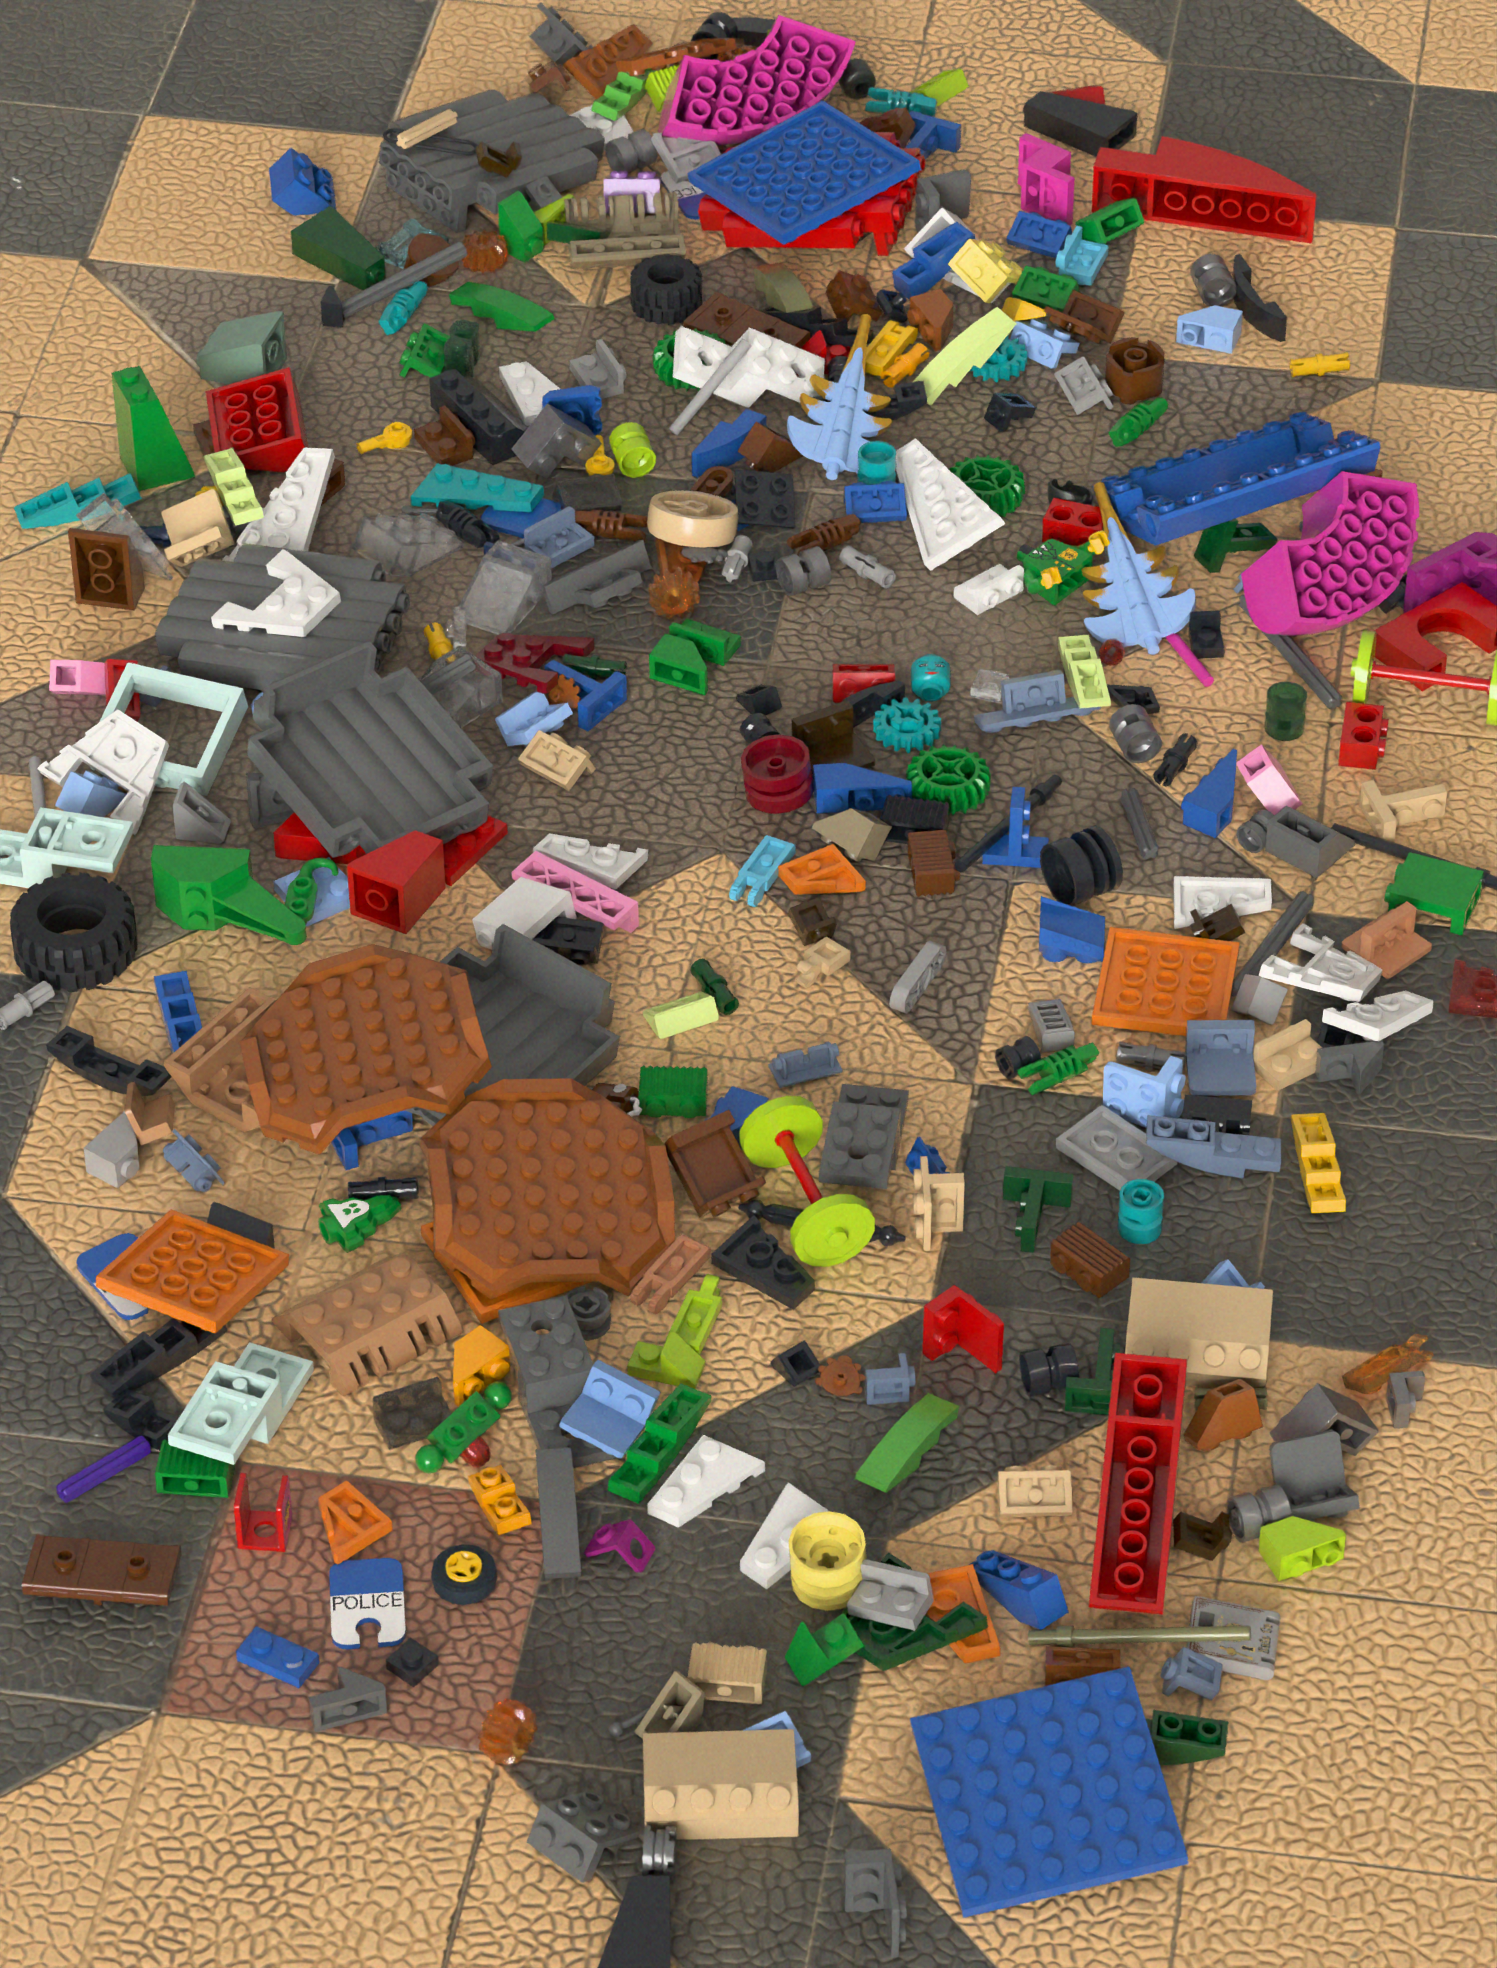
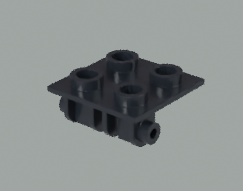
(764, 498)
(1228, 1114)

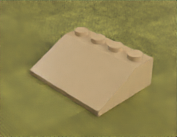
(1211, 1325)
(722, 1783)

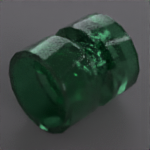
(1285, 711)

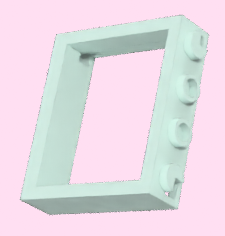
(191, 691)

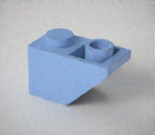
(1210, 328)
(89, 794)

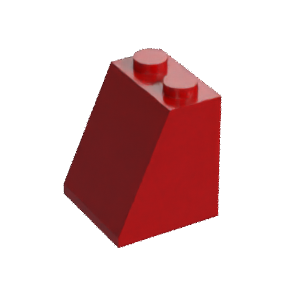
(397, 881)

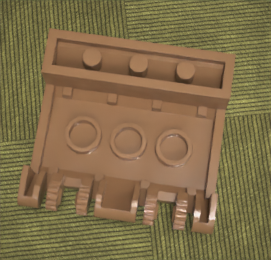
(212, 1065)
(372, 1316)

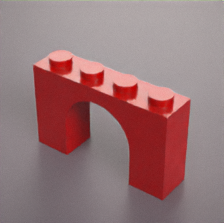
(1455, 611)

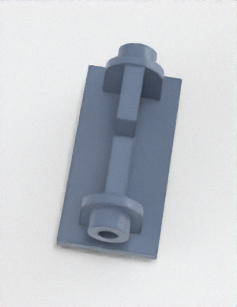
(797, 1068)
(201, 1169)

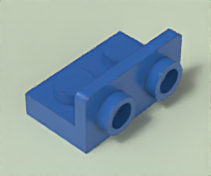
(1038, 234)
(876, 502)

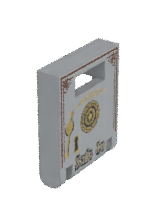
(1244, 1658)

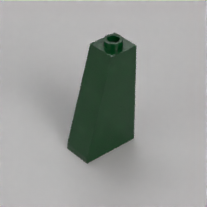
(338, 249)

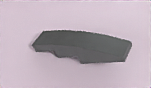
(558, 1513)

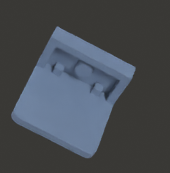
(1220, 1057)

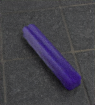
(103, 1469)

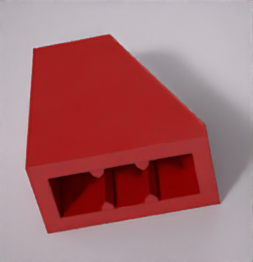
(297, 842)

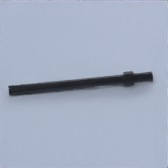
(1038, 796)
(1401, 851)

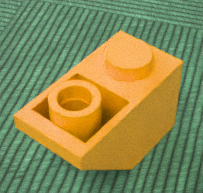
(478, 1362)

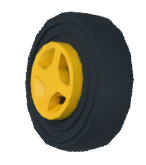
(467, 1561)

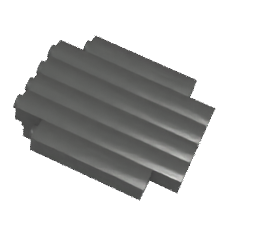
(449, 182)
(254, 658)
(367, 755)
(536, 1014)

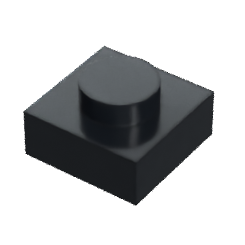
(763, 565)
(412, 1662)

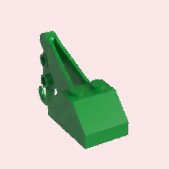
(216, 887)

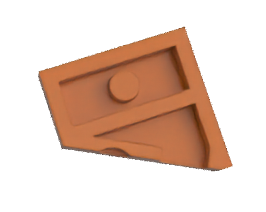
(821, 873)
(351, 1521)

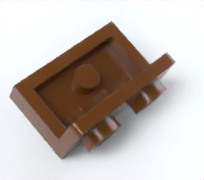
(542, 75)
(852, 295)

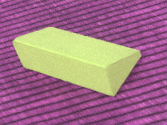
(682, 1014)

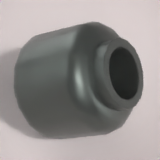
(857, 79)

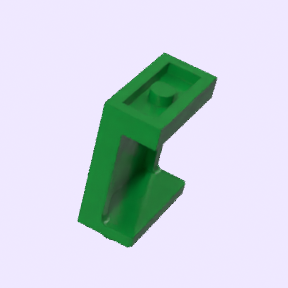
(1437, 889)

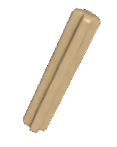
(426, 129)

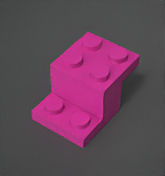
(1045, 179)

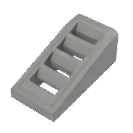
(1051, 1025)

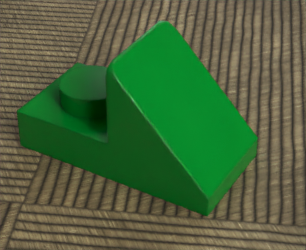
(819, 1651)

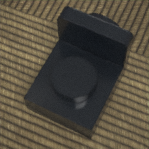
(1006, 407)
(1205, 634)

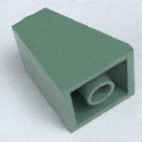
(244, 349)

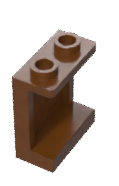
(712, 1166)

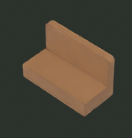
(149, 1119)

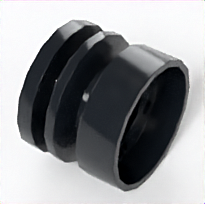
(1081, 866)

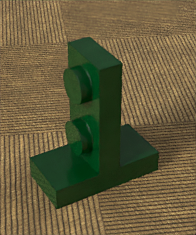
(1231, 538)
(1033, 1190)
(1094, 1395)

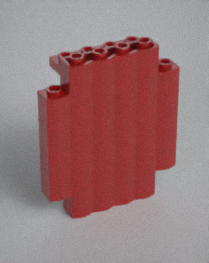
(880, 214)

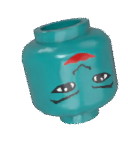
(930, 677)

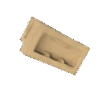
(1400, 808)

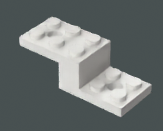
(764, 366)

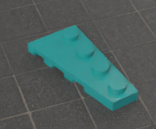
(476, 490)

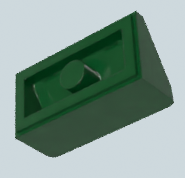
(567, 232)

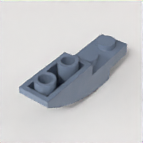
(1215, 1152)

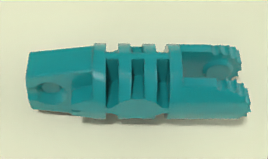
(900, 99)
(402, 307)

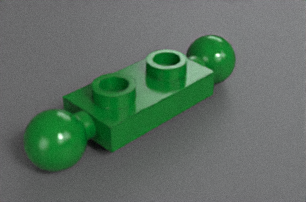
(463, 1427)

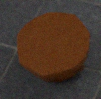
(424, 246)

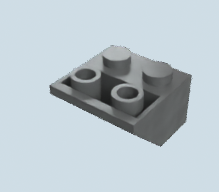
(1305, 841)

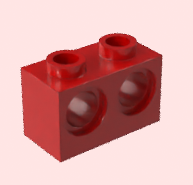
(1071, 522)
(1361, 736)

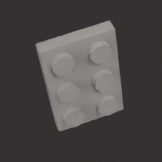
(1113, 1149)

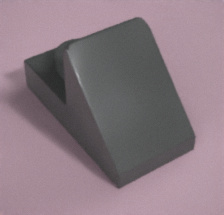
(1353, 1061)
(353, 1701)

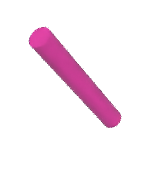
(1190, 659)

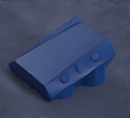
(578, 402)
(1070, 933)

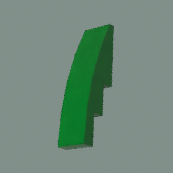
(505, 307)
(660, 1443)

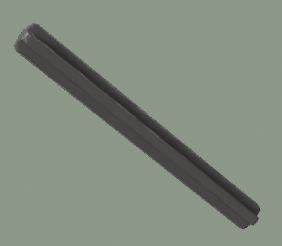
(1302, 665)

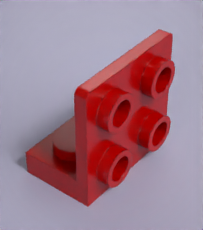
(961, 1320)

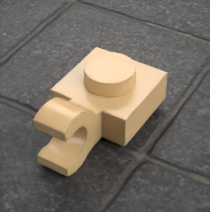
(822, 957)

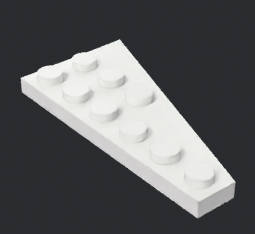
(941, 506)

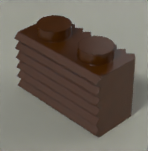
(932, 862)
(1089, 1260)

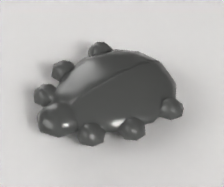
(706, 554)

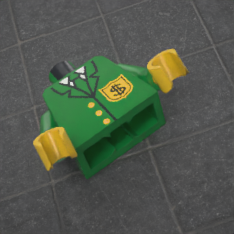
(1056, 568)

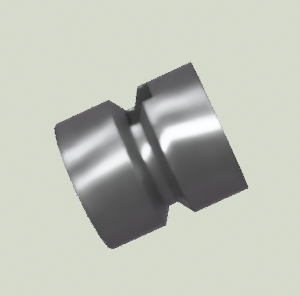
(631, 153)
(1213, 280)
(803, 571)
(1135, 733)
(1251, 1512)

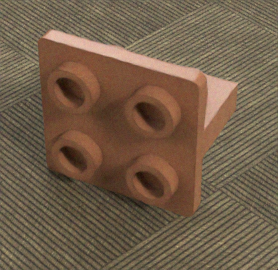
(1389, 941)

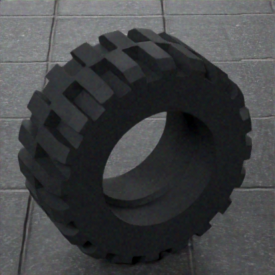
(68, 905)

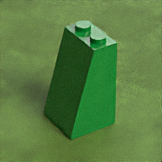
(145, 433)

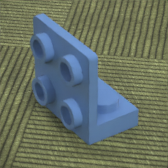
(610, 1410)

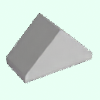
(197, 818)

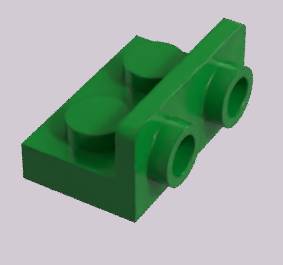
(1044, 288)
(425, 352)
(712, 643)

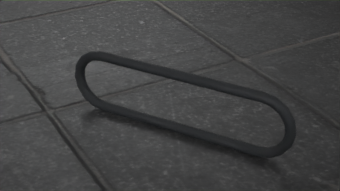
(394, 130)

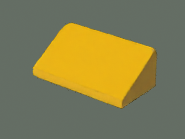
(1021, 310)

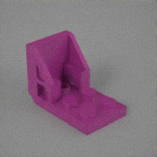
(1466, 561)

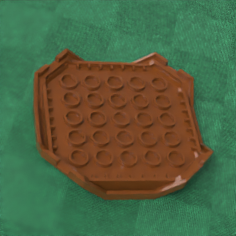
(362, 1043)
(547, 1188)

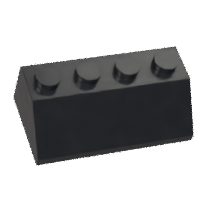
(479, 410)

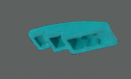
(63, 504)

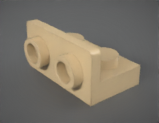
(556, 760)
(1286, 1055)
(1034, 1492)

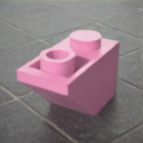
(77, 677)
(1268, 780)

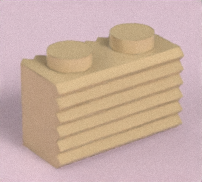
(729, 1672)

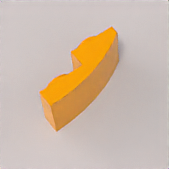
(498, 1499)

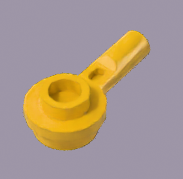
(394, 436)
(600, 462)

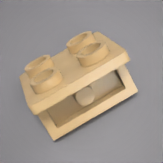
(938, 1202)

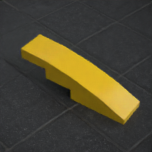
(1318, 1163)

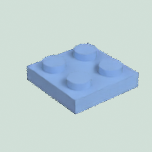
(331, 895)

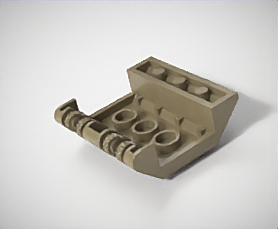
(629, 237)

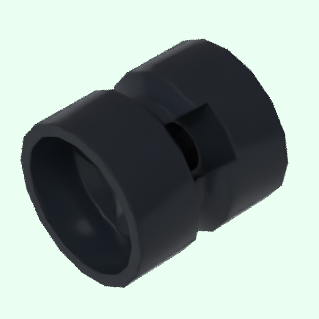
(716, 26)
(1047, 1370)

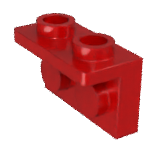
(856, 677)

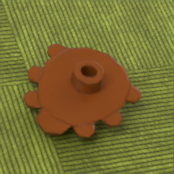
(565, 693)
(840, 1377)

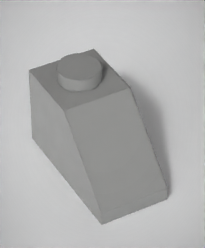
(113, 1153)

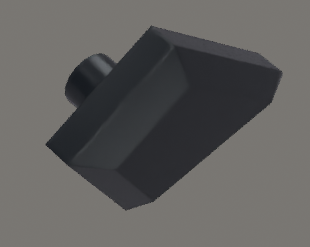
(892, 304)
(1136, 695)

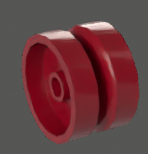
(777, 774)

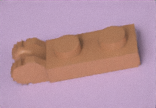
(670, 1272)

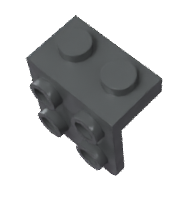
(942, 191)
(1313, 1475)
(577, 1830)

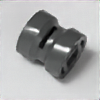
(1253, 832)

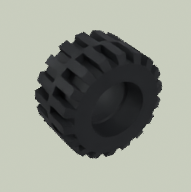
(665, 289)

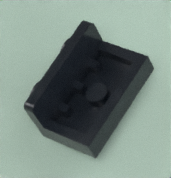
(573, 939)

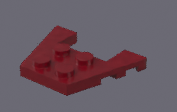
(524, 655)

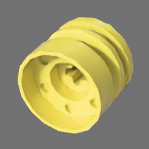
(826, 1559)

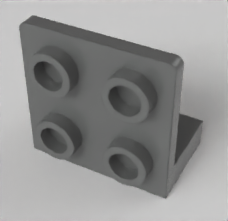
(874, 1884)

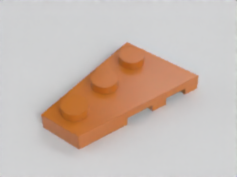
(949, 1590)

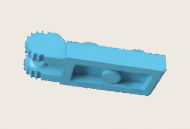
(761, 869)

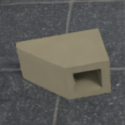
(855, 831)

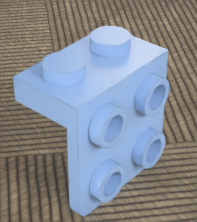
(1139, 1094)

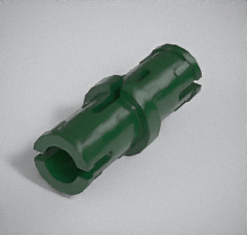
(594, 666)
(714, 985)

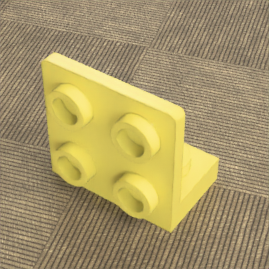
(985, 268)

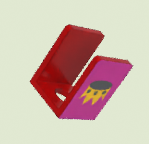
(248, 1520)

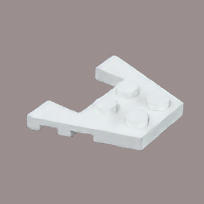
(292, 608)
(123, 754)
(1327, 971)

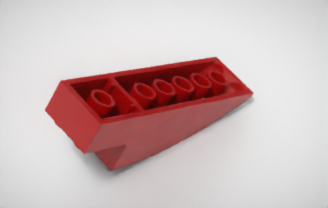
(1205, 190)
(1138, 1484)

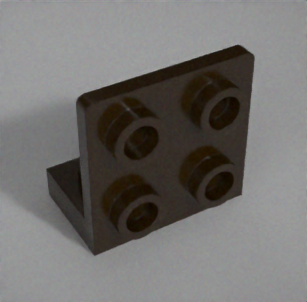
(831, 737)

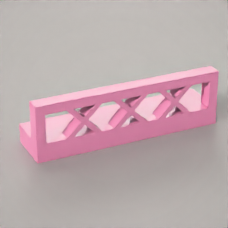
(588, 895)

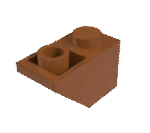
(932, 317)
(1223, 1415)

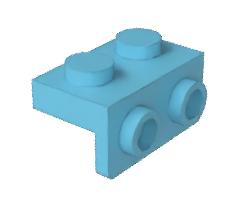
(1081, 258)

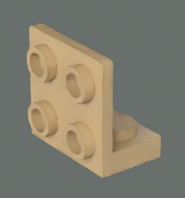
(196, 528)

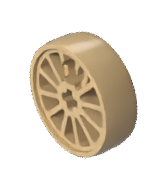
(692, 519)

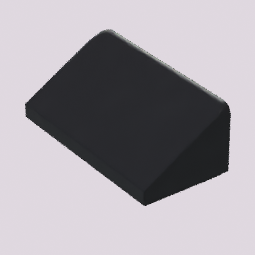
(241, 1224)

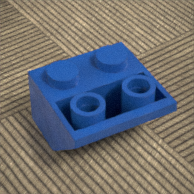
(301, 185)

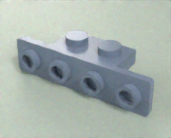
(1031, 700)

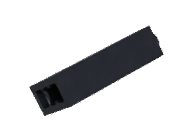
(1080, 122)
(641, 1926)

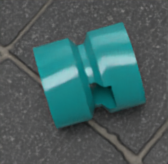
(876, 463)
(1140, 1211)

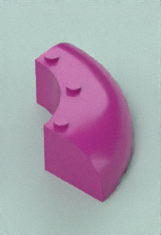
(757, 89)
(1344, 565)

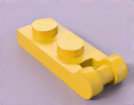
(887, 346)

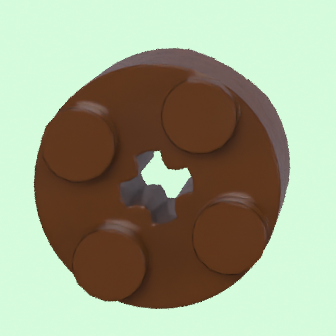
(1134, 370)

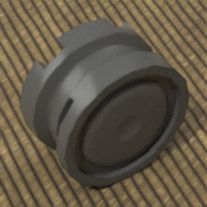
(591, 1311)
(659, 1851)

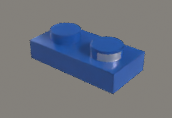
(277, 1657)

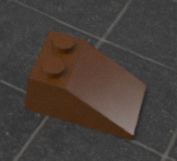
(105, 569)

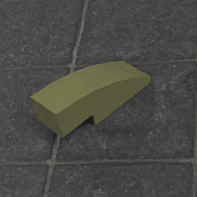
(781, 288)

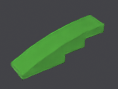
(621, 95)
(906, 1442)

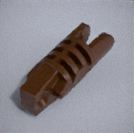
(612, 524)
(826, 534)

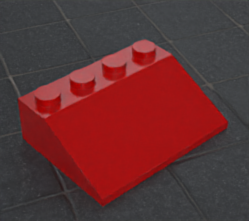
(259, 420)

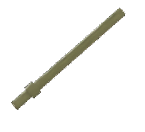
(1068, 1636)

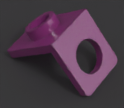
(618, 1538)

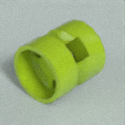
(632, 449)

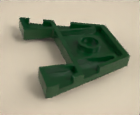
(893, 1645)

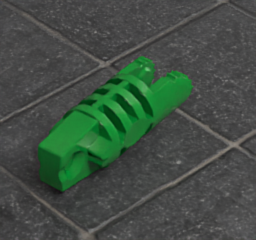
(1137, 421)
(1059, 1066)

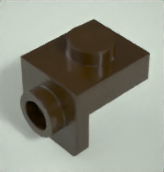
(497, 161)
(812, 921)
(1220, 925)
(1201, 1536)

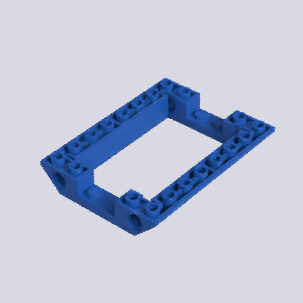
(1236, 477)

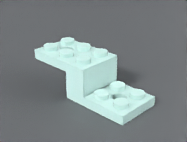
(61, 841)
(240, 1403)

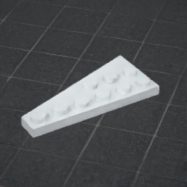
(293, 506)

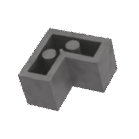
(553, 437)
(1328, 1410)

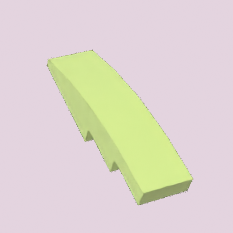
(968, 349)
(233, 486)
(1083, 671)

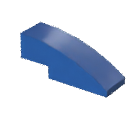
(930, 261)
(723, 442)

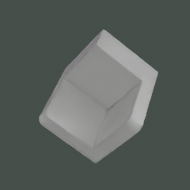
(1259, 998)

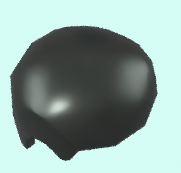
(1069, 492)

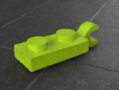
(699, 1313)

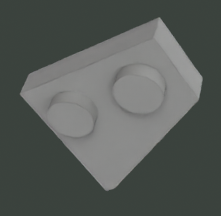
(683, 154)

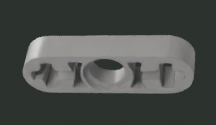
(917, 977)

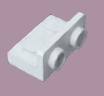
(990, 588)

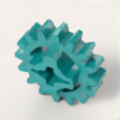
(1005, 361)
(907, 725)

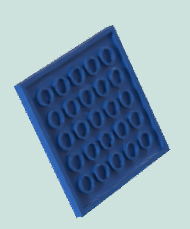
(803, 172)
(1047, 1792)

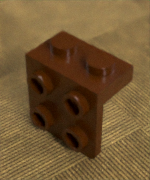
(1088, 318)

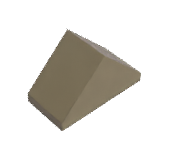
(675, 1709)

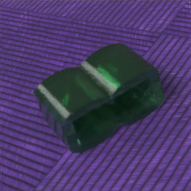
(462, 347)

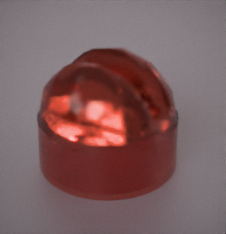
(1118, 654)
(477, 1453)

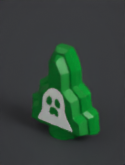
(355, 1220)

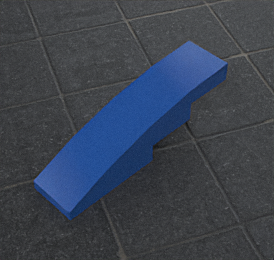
(177, 1008)

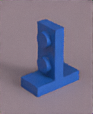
(933, 134)
(596, 698)
(1017, 847)
(368, 1132)

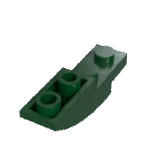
(1186, 1737)

